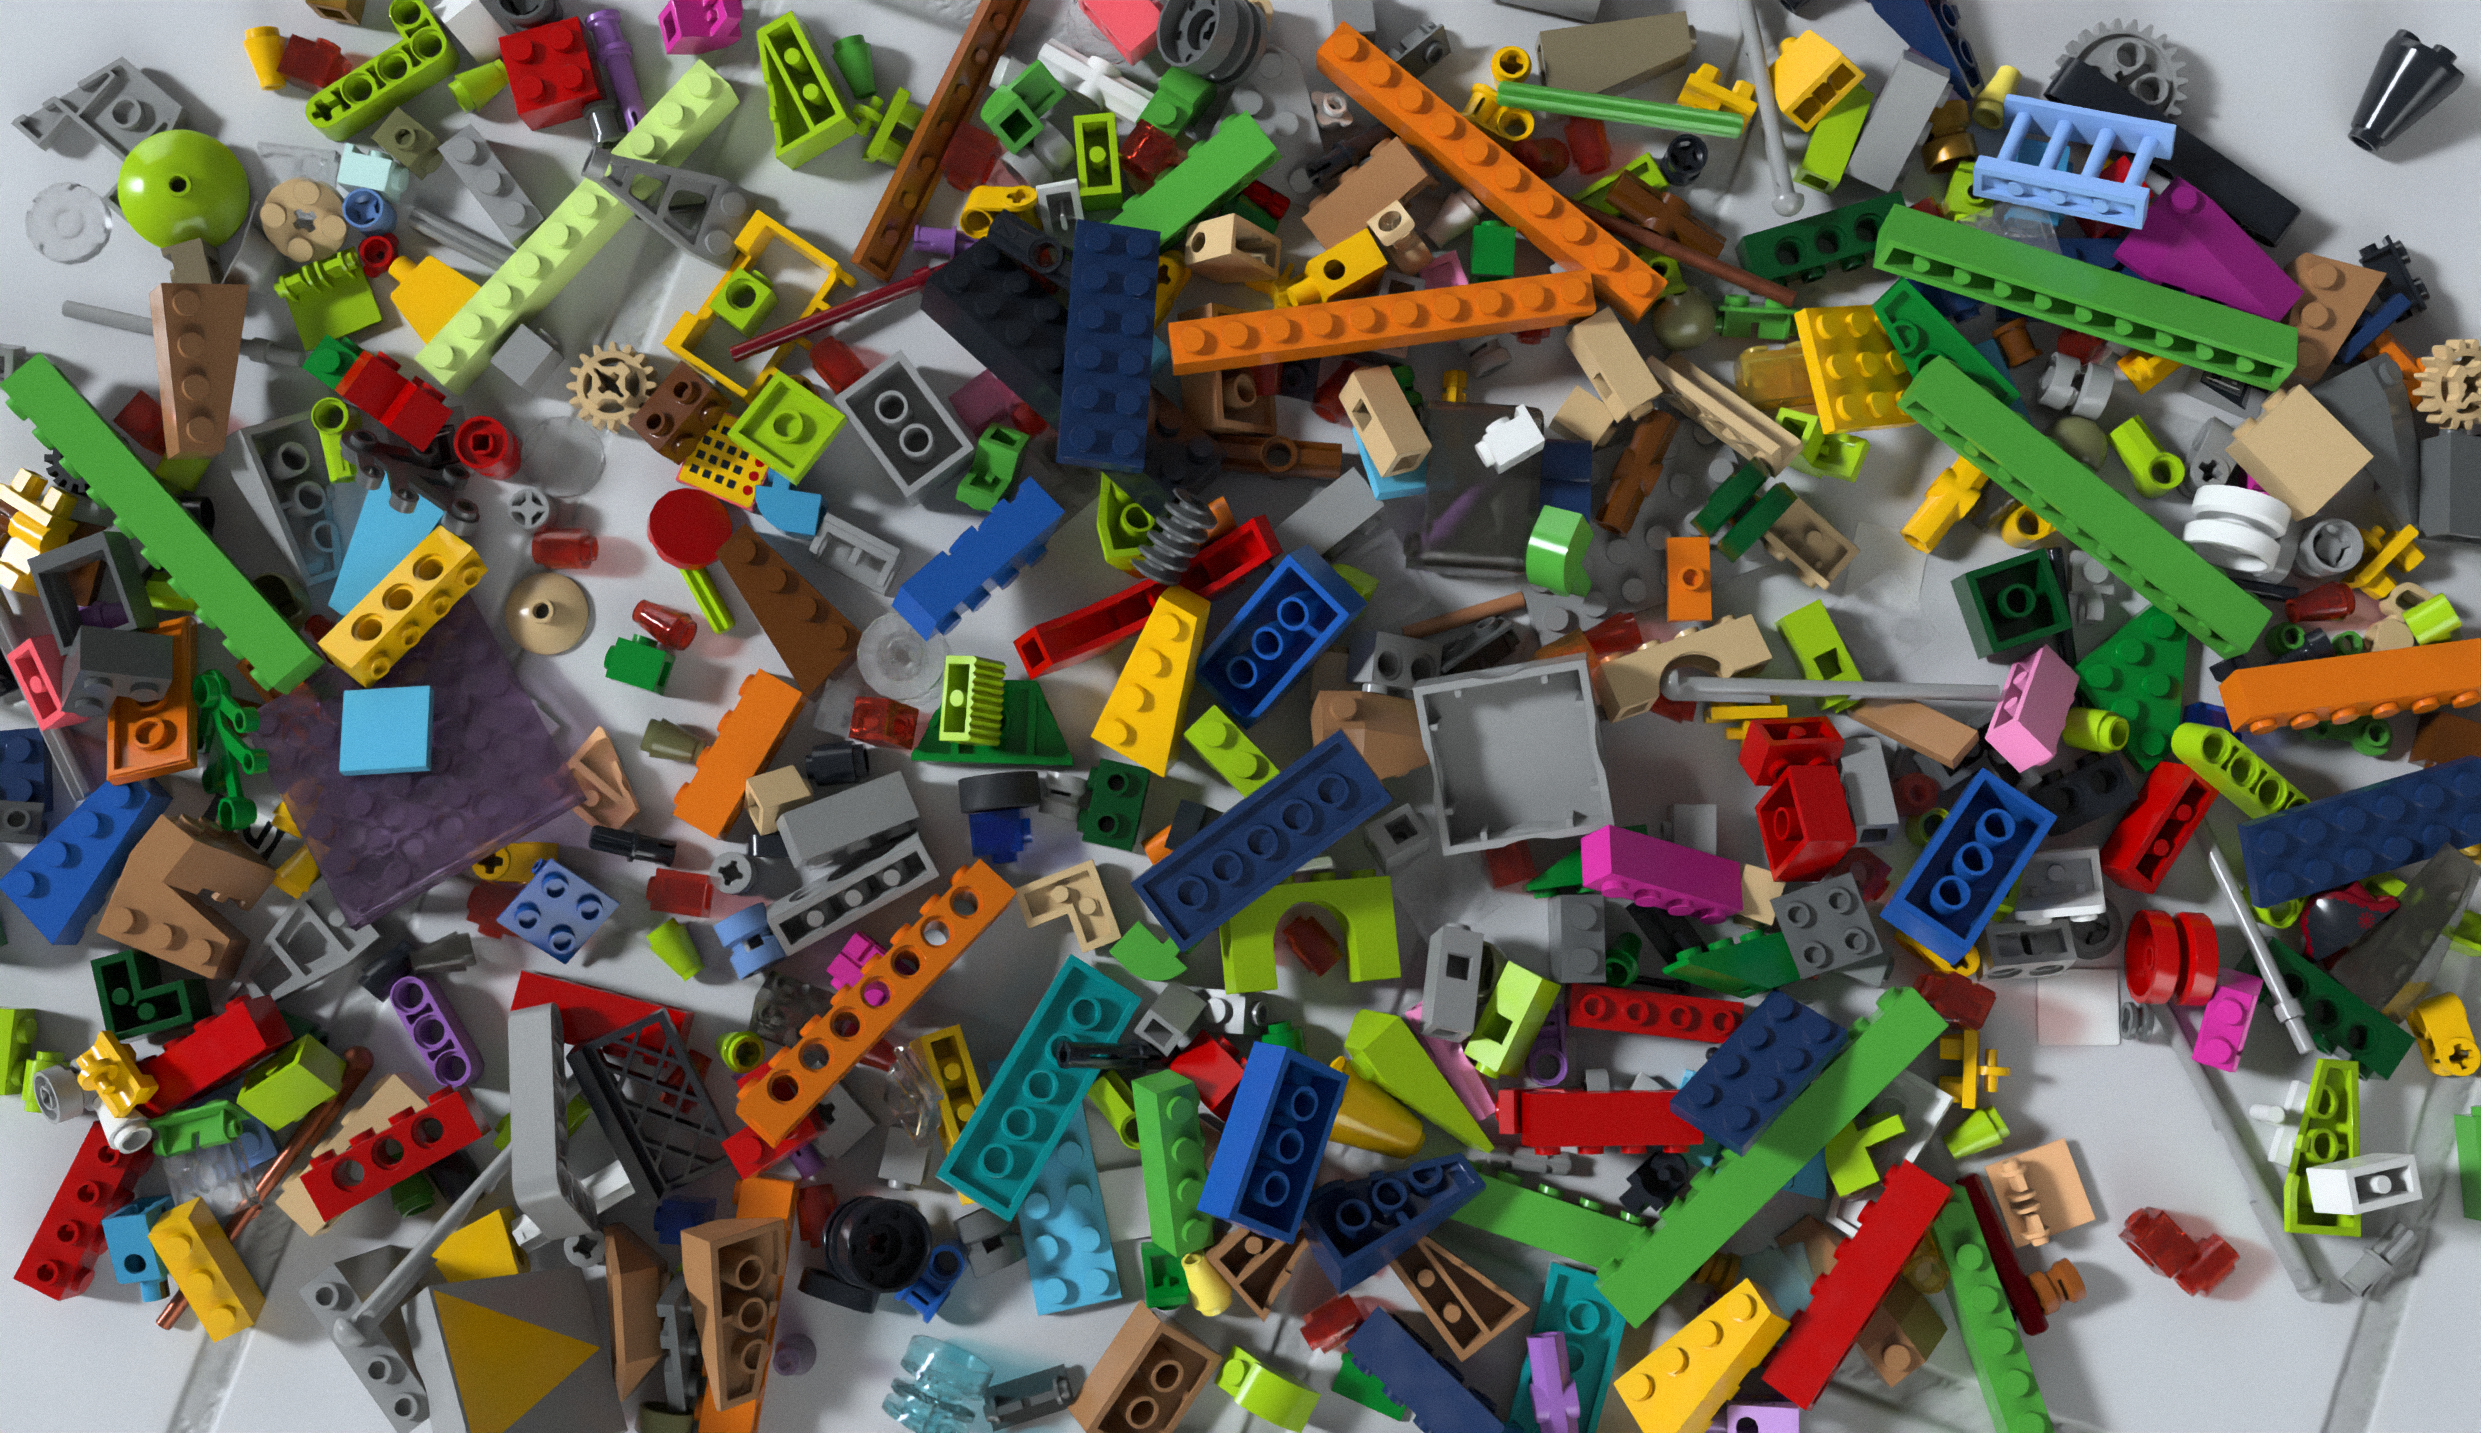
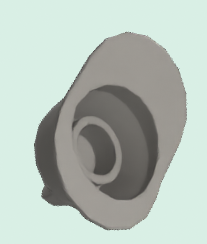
(256, 261)

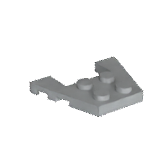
(112, 105)

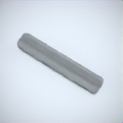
(458, 238)

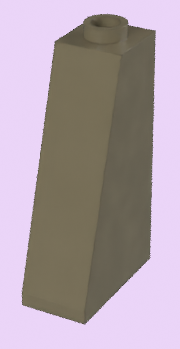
(1613, 54)

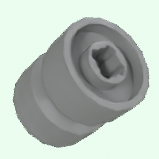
(1040, 157)
(2089, 389)
(2327, 550)
(60, 1093)

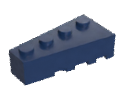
(1424, 1384)

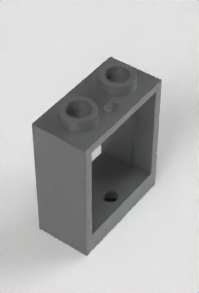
(57, 596)

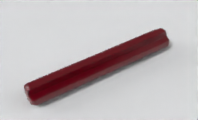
(2004, 1258)

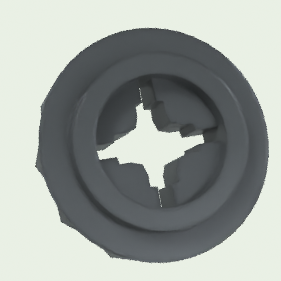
(2098, 942)

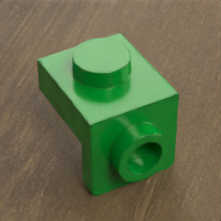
(1164, 1278)

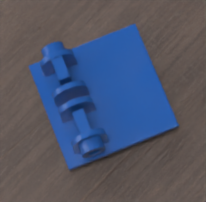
(557, 910)

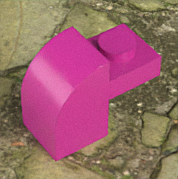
(700, 25)

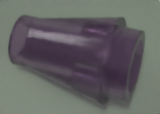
(801, 1349)

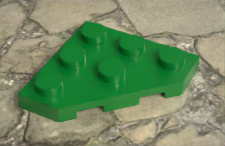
(2140, 679)

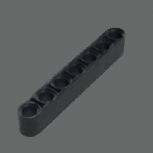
(2244, 198)

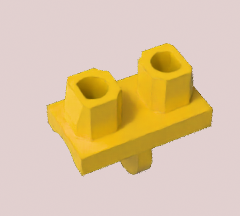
(1704, 93)
(2394, 548)
(1732, 713)
(1967, 1048)
(112, 1072)

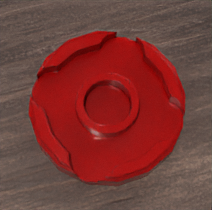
(688, 528)

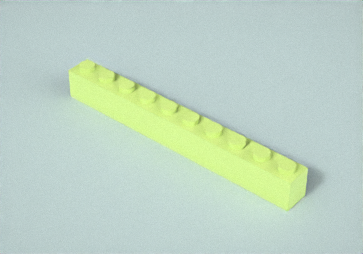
(574, 232)

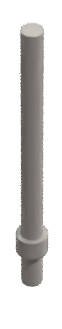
(257, 349)
(2287, 1009)

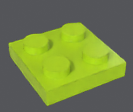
(787, 427)

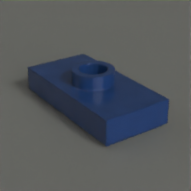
(2370, 326)

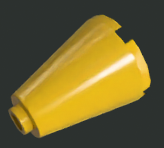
(1374, 1118)

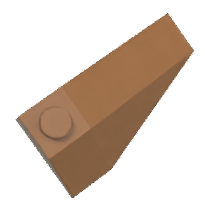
(1377, 724)
(731, 1290)
(1902, 1328)

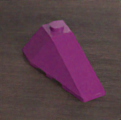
(2207, 254)

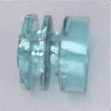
(941, 1380)

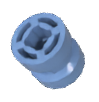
(362, 206)

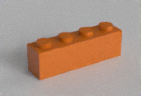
(742, 750)

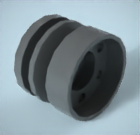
(1213, 38)

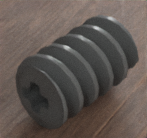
(1178, 539)

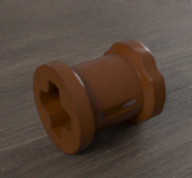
(2017, 343)

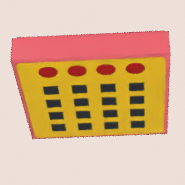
(724, 468)

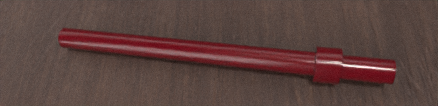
(834, 314)

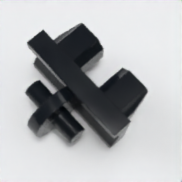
(1655, 1182)

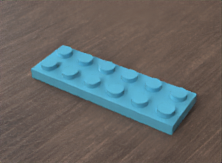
(1067, 1225)

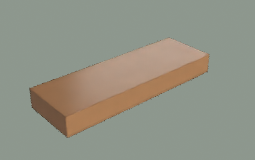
(1917, 728)

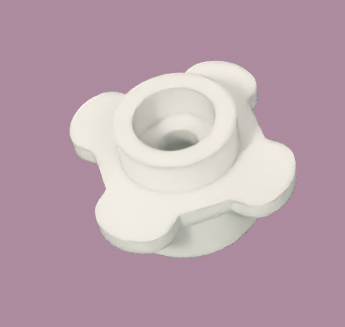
(1331, 110)

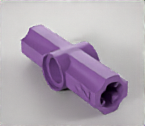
(1553, 1390)

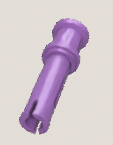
(615, 55)

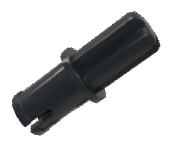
(632, 845)

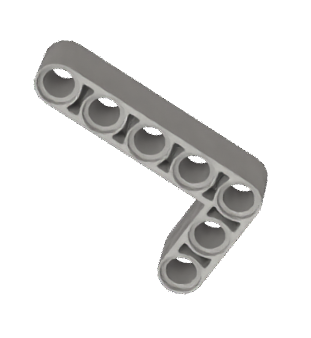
(539, 1131)

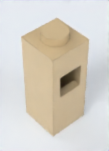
(1614, 366)
(1384, 420)

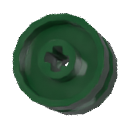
(1743, 509)

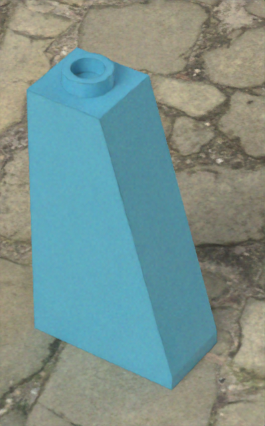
(379, 545)

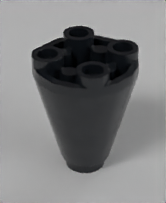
(2403, 89)

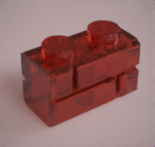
(1956, 998)

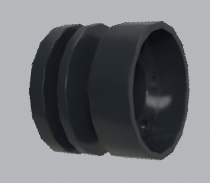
(897, 1248)

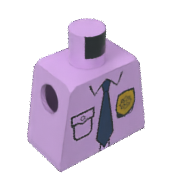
(1770, 1411)

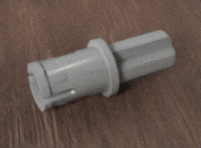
(2378, 1260)

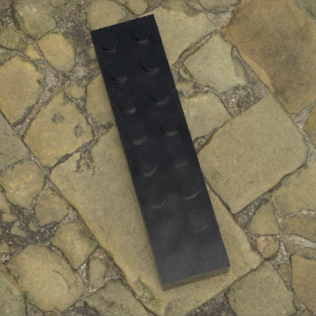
(1022, 341)

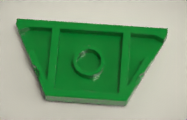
(1027, 735)

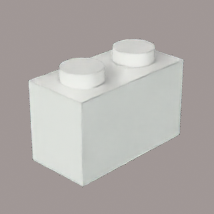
(2364, 1183)

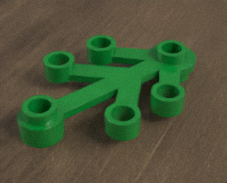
(213, 694)

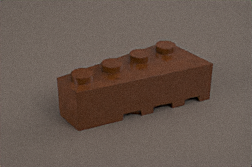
(796, 617)

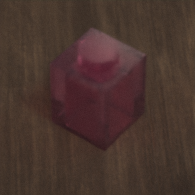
(982, 402)

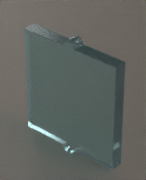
(1784, 1273)

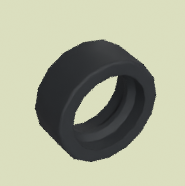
(999, 792)

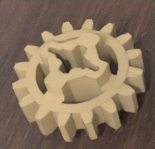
(2452, 385)
(600, 399)

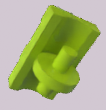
(898, 112)

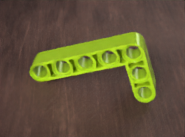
(2247, 784)

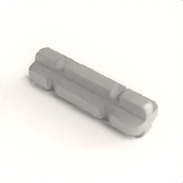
(1525, 1159)

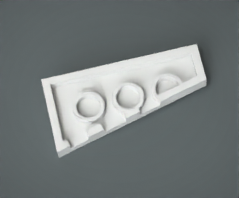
(1922, 1109)

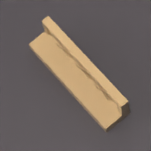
(1724, 413)

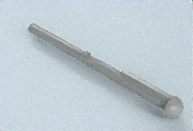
(1787, 200)
(1758, 690)
(2265, 1206)
(419, 1260)

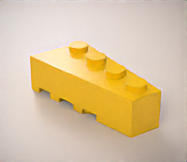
(1154, 689)
(1704, 1362)

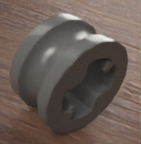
(2136, 1021)

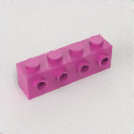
(1661, 874)

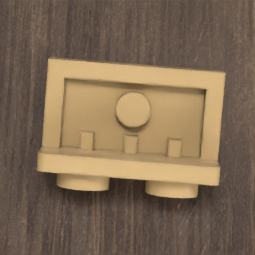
(1810, 544)

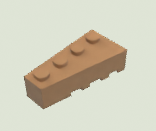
(197, 360)

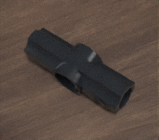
(1026, 245)

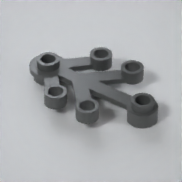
(408, 481)

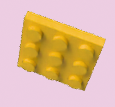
(1852, 369)

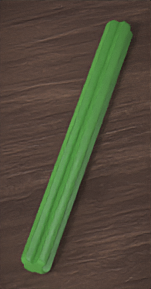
(1619, 109)

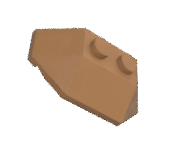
(634, 1286)

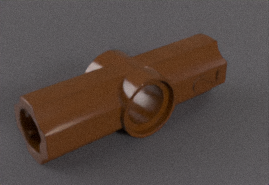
(1662, 214)
(1307, 459)
(1636, 472)

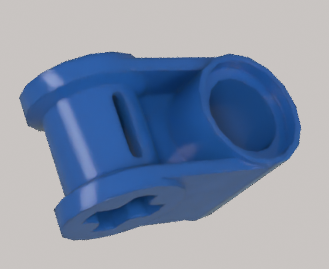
(935, 1283)

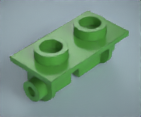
(1738, 314)
(215, 1123)

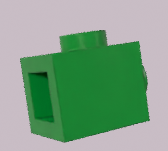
(1491, 252)
(332, 360)
(639, 664)

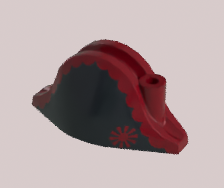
(2340, 916)

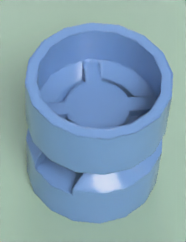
(743, 928)

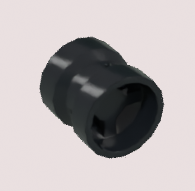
(1690, 153)

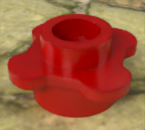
(369, 251)

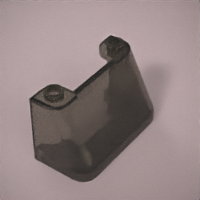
(1472, 515)

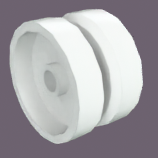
(2237, 528)

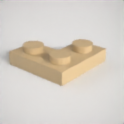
(1076, 894)

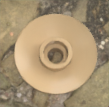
(562, 625)

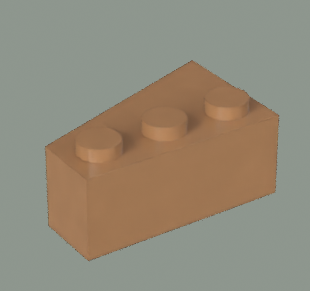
(1389, 175)

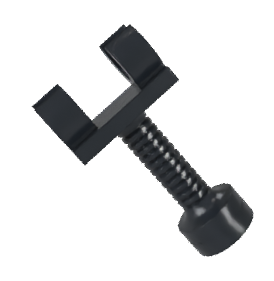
(2315, 646)

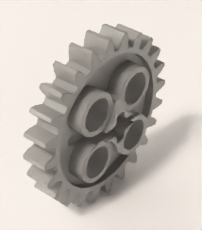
(2101, 53)

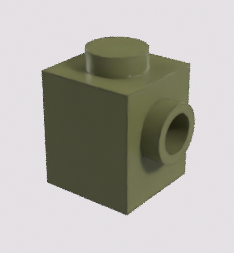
(409, 143)

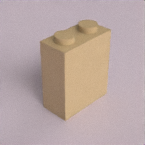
(2297, 451)

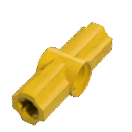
(1945, 502)

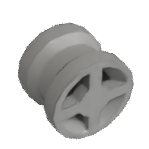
(527, 504)
(742, 876)
(594, 1242)

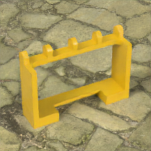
(751, 244)

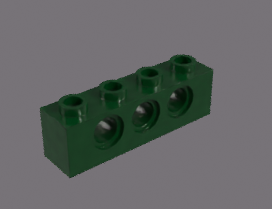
(1759, 250)
(2380, 1040)

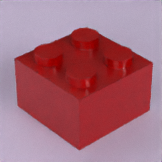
(552, 72)
(1805, 823)

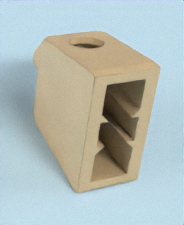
(1231, 250)

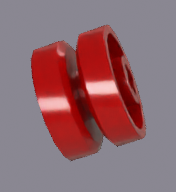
(2171, 958)

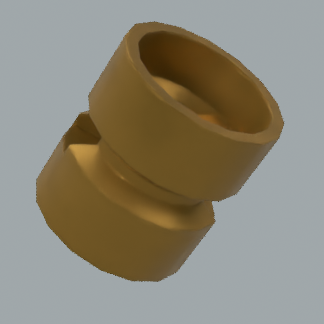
(1948, 138)

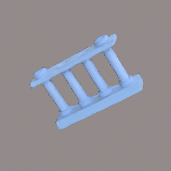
(2069, 192)

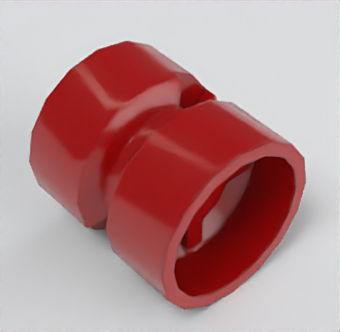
(498, 449)

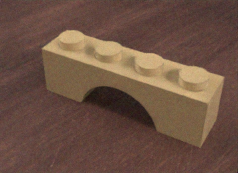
(1726, 650)
(389, 1097)

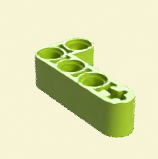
(379, 75)

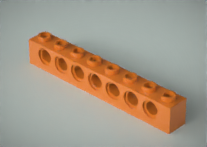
(777, 1118)

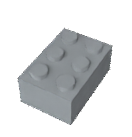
(906, 428)

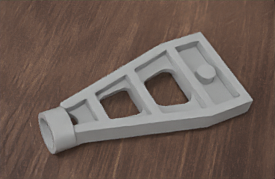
(722, 219)
(323, 911)

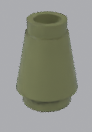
(671, 742)

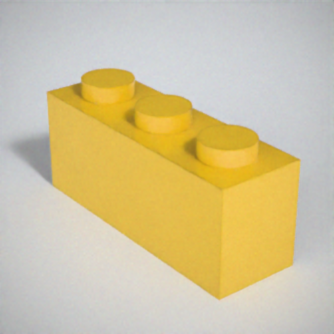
(207, 1269)

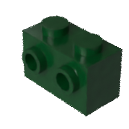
(1115, 805)

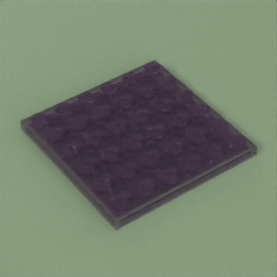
(409, 831)

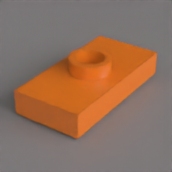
(1688, 579)

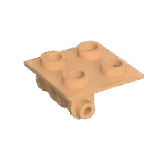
(2039, 1193)

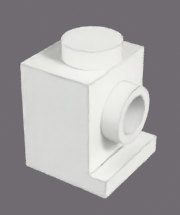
(1510, 441)

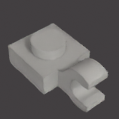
(2091, 582)

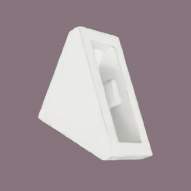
(473, 28)
(1060, 209)

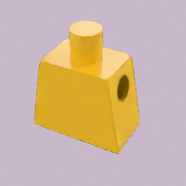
(1811, 78)
(1341, 272)
(429, 293)
(482, 1250)

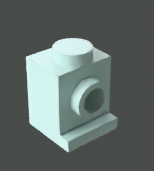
(372, 171)

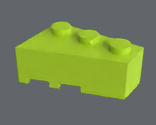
(803, 93)

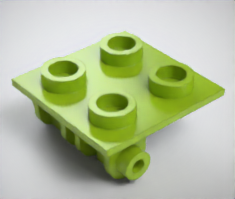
(329, 298)

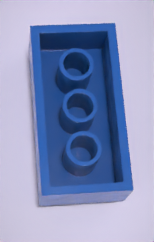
(1278, 636)
(1968, 866)
(1273, 1142)

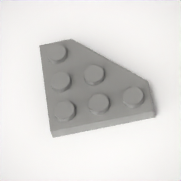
(1283, 110)

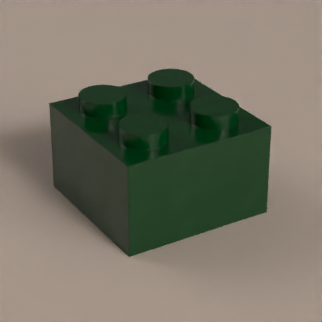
(2011, 603)

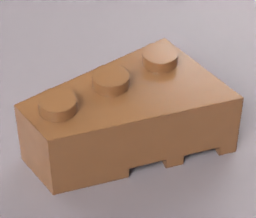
(2325, 312)
(203, 855)
(172, 925)
(1256, 1264)
(1456, 1296)

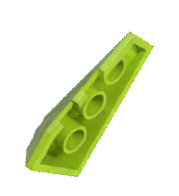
(1122, 527)
(1397, 1063)
(2325, 1135)

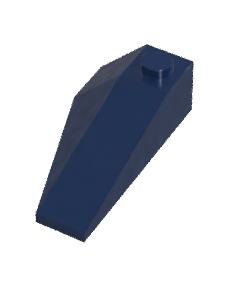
(1932, 30)
(1374, 1219)

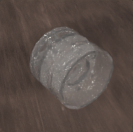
(909, 684)

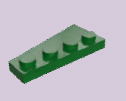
(1923, 334)

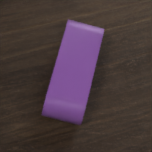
(418, 1024)

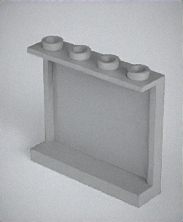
(385, 1358)

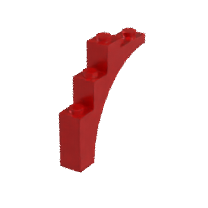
(1113, 620)

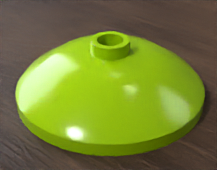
(210, 205)

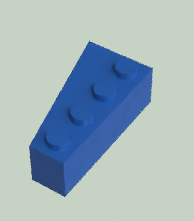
(980, 562)
(82, 857)

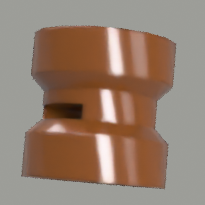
(2057, 1286)

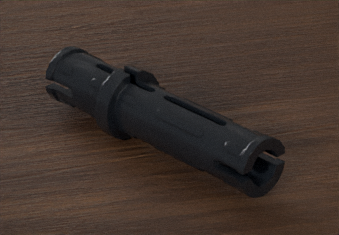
(1347, 154)
(1077, 1056)

